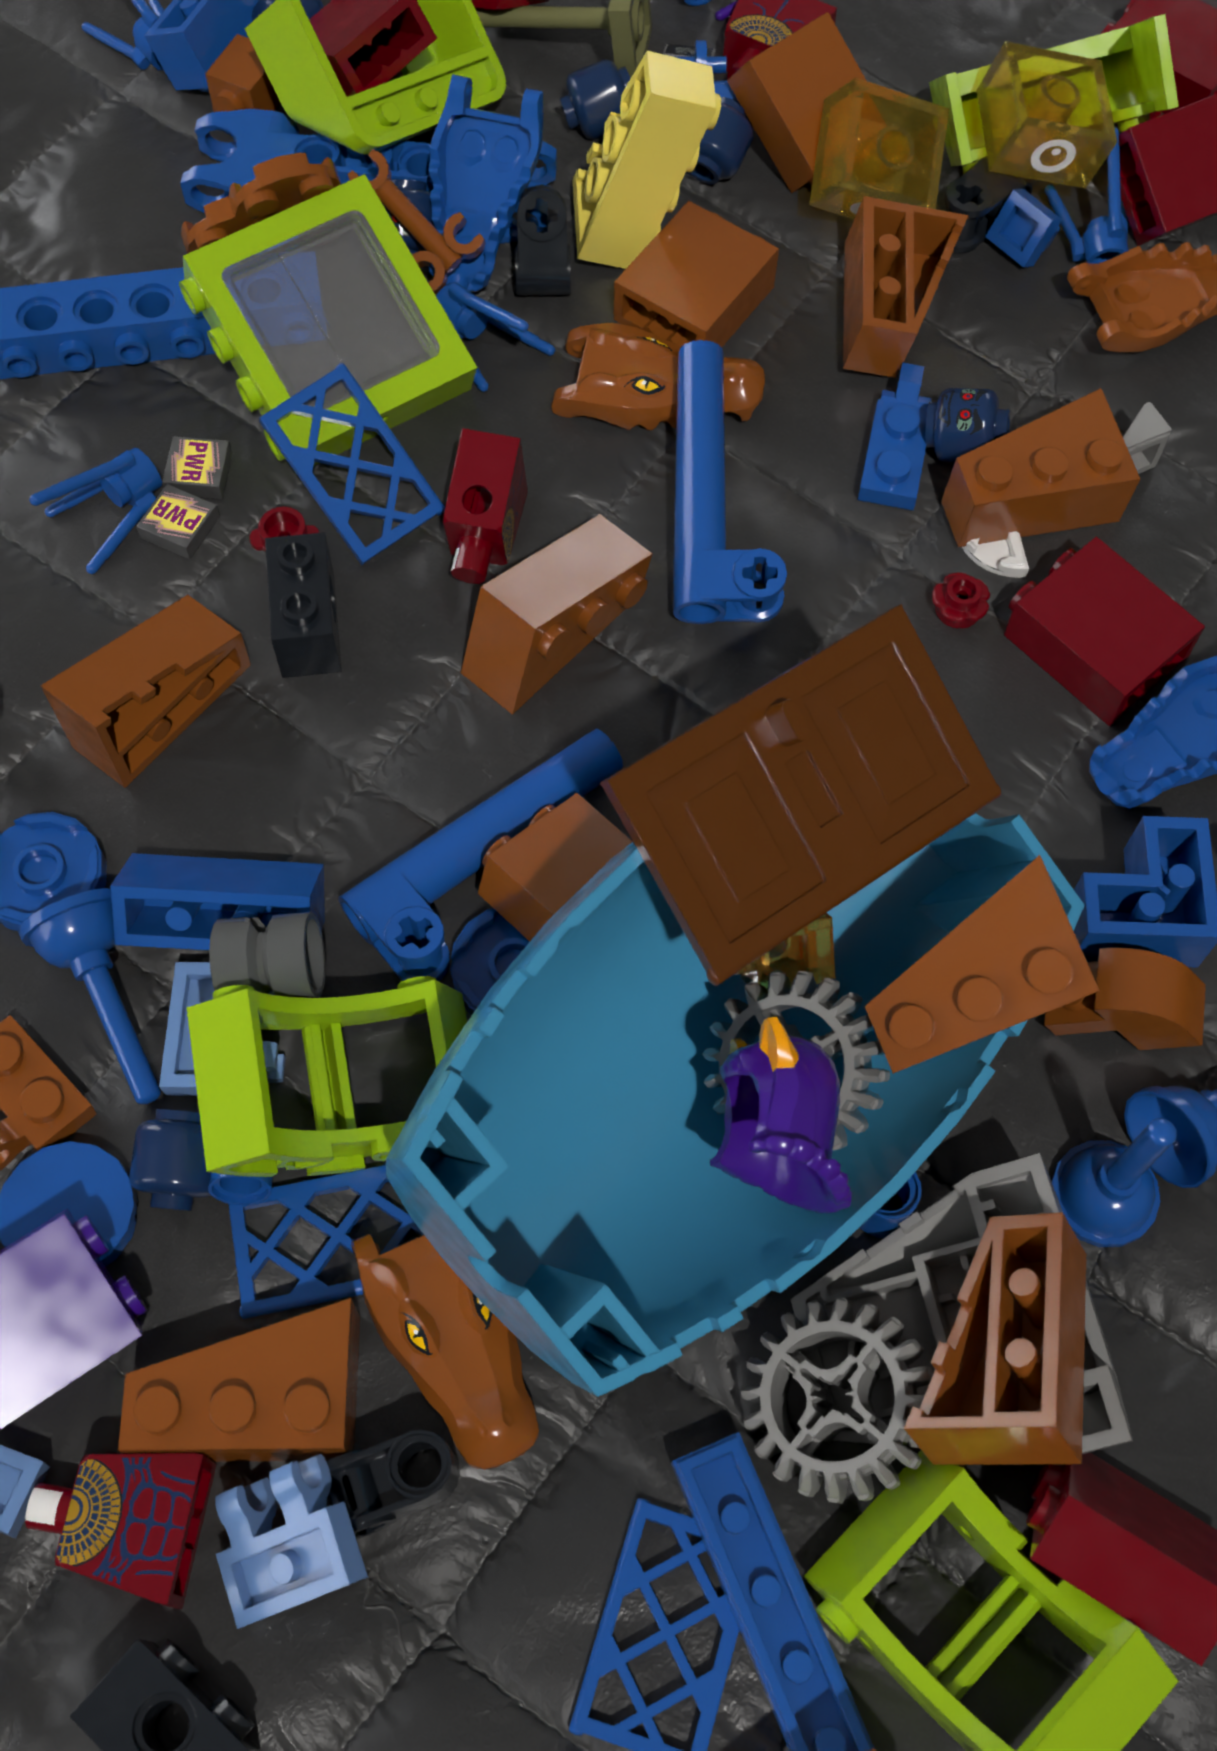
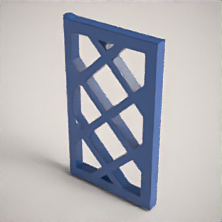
(338, 509)
(297, 1198)
(607, 1656)

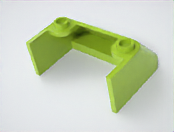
(1136, 77)
(387, 111)

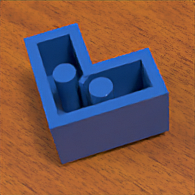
(1162, 899)

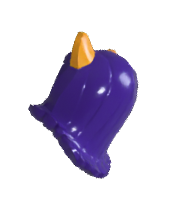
(783, 1120)

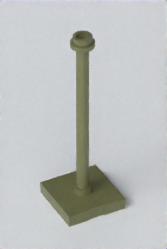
(626, 21)

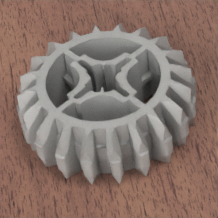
(846, 1039)
(819, 1425)

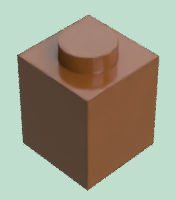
(240, 80)

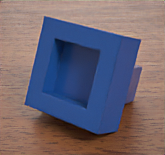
(1024, 228)

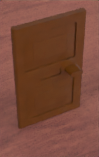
(802, 792)

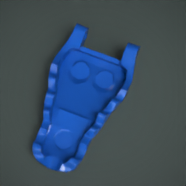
(481, 170)
(1165, 743)

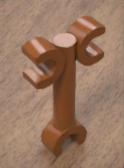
(441, 252)

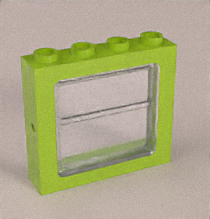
(324, 291)

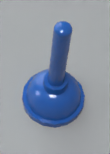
(78, 936)
(1194, 1114)
(1111, 1188)

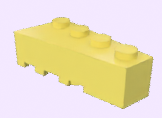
(642, 158)

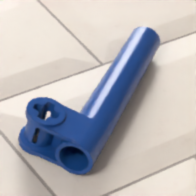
(707, 578)
(394, 902)

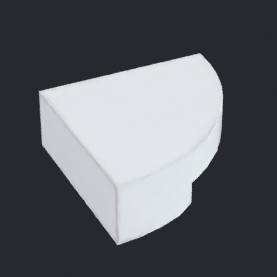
(1002, 555)

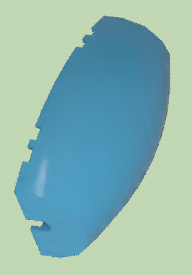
(578, 1134)

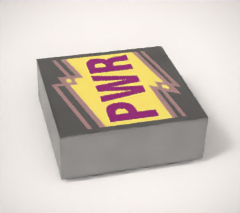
(198, 466)
(178, 521)

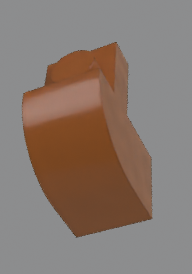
(1142, 997)

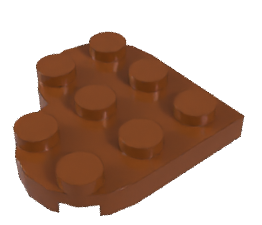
(277, 186)

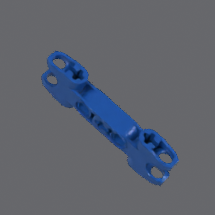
(270, 134)

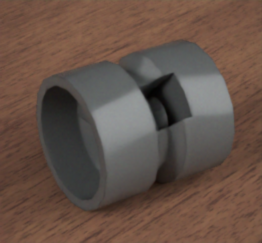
(274, 958)

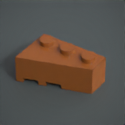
(890, 279)
(1043, 476)
(551, 609)
(146, 687)
(985, 975)
(1015, 1357)
(252, 1396)

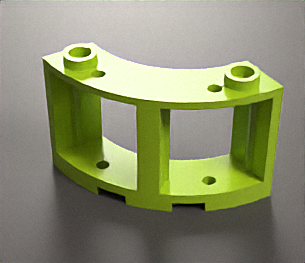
(234, 1081)
(1098, 1709)

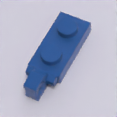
(897, 443)

